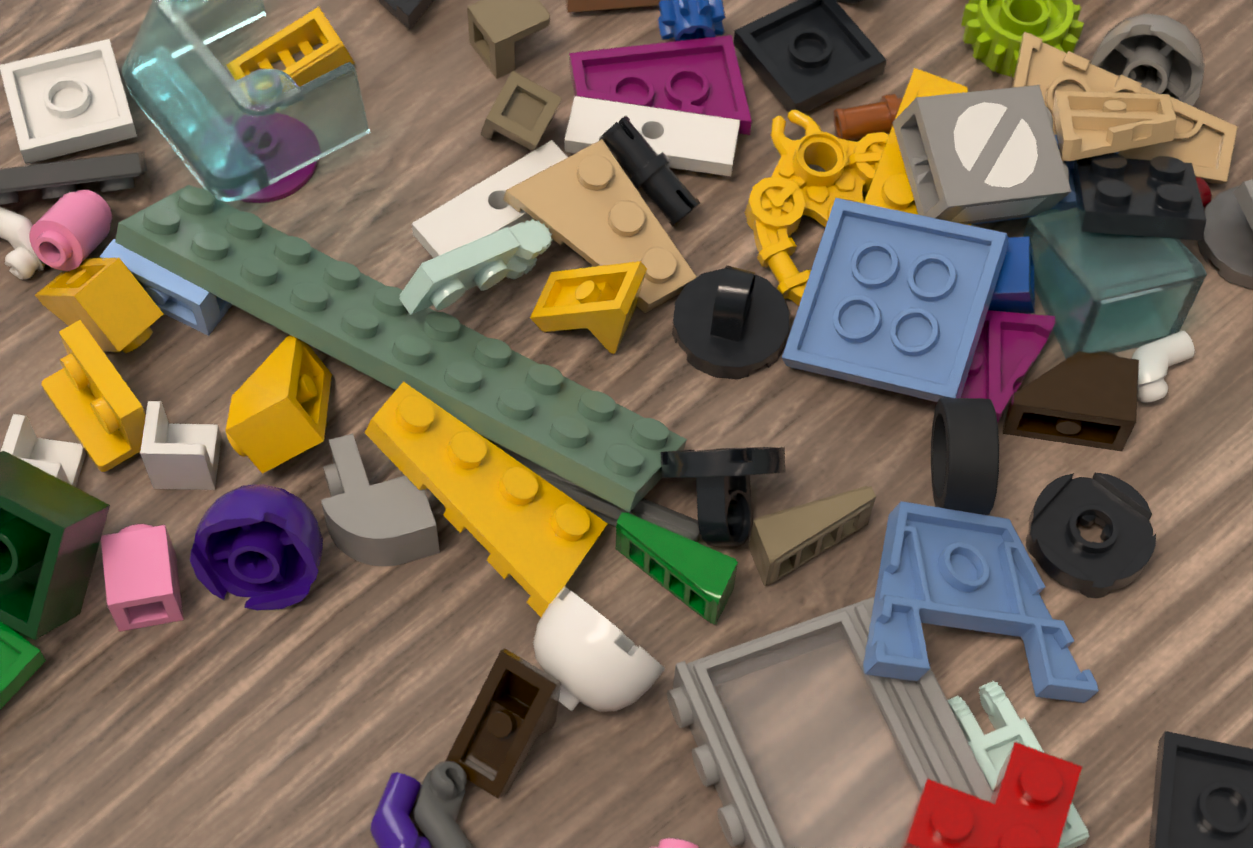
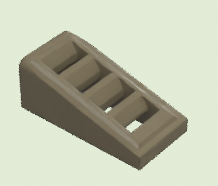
(800, 533)

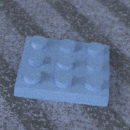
(896, 300)

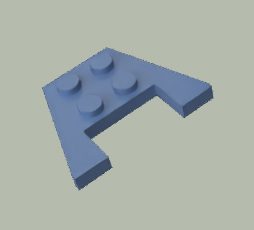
(968, 576)

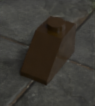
(1079, 402)

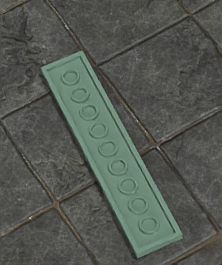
(368, 328)

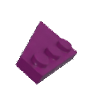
(674, 75)

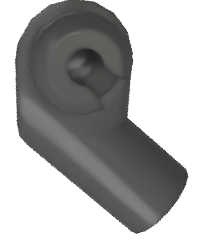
(440, 805)

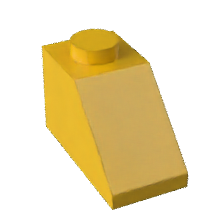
(105, 300)
(280, 406)

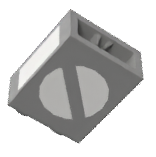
(982, 155)

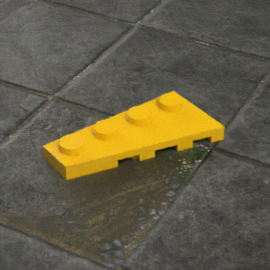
(508, 508)

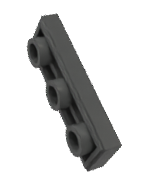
(61, 177)

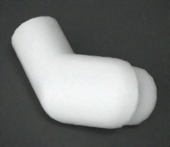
(16, 230)
(1154, 363)

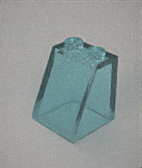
(1110, 287)

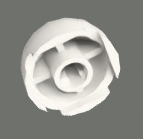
(591, 656)

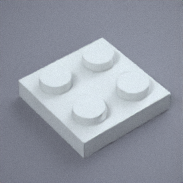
(67, 101)

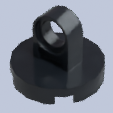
(730, 322)
(723, 486)

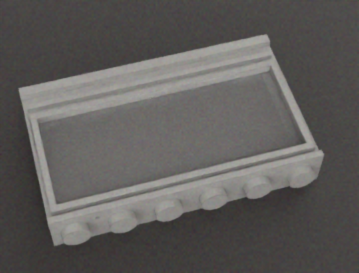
(813, 744)

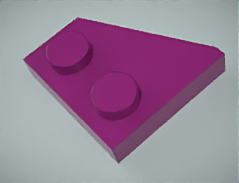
(1006, 355)

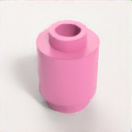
(71, 229)

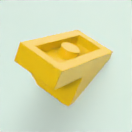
(591, 299)

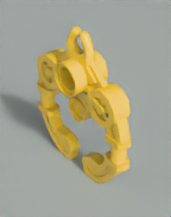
(798, 190)

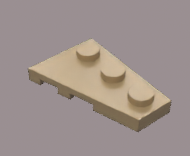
(603, 219)

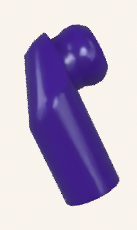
(391, 821)

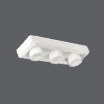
(686, 138)
(482, 206)

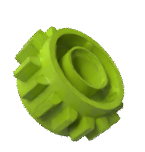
(998, 27)

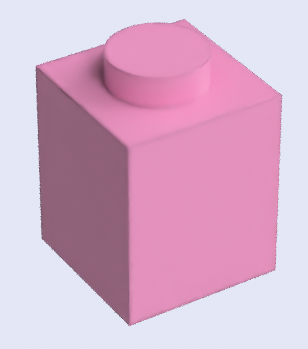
(141, 577)

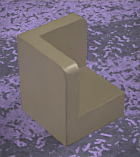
(498, 24)
(521, 111)

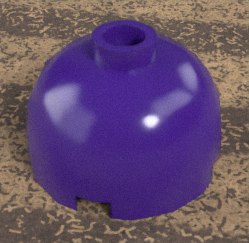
(258, 547)

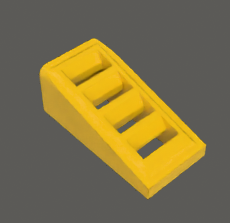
(297, 37)

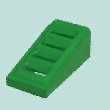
(682, 566)

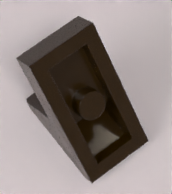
(504, 722)

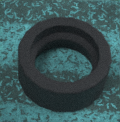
(965, 455)

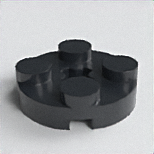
(1087, 565)

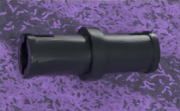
(649, 170)

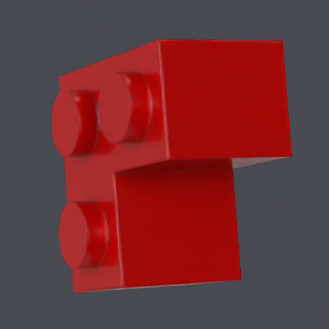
(1024, 810)

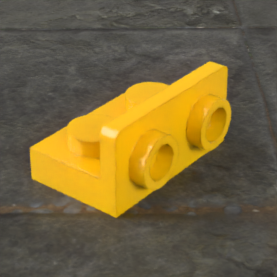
(95, 400)

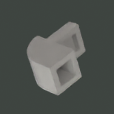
(379, 521)

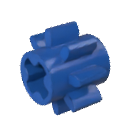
(691, 19)

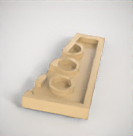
(1197, 137)

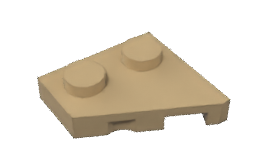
(1110, 122)

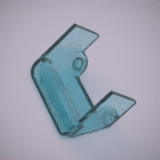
(228, 130)

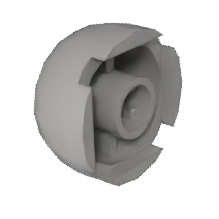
(1156, 54)

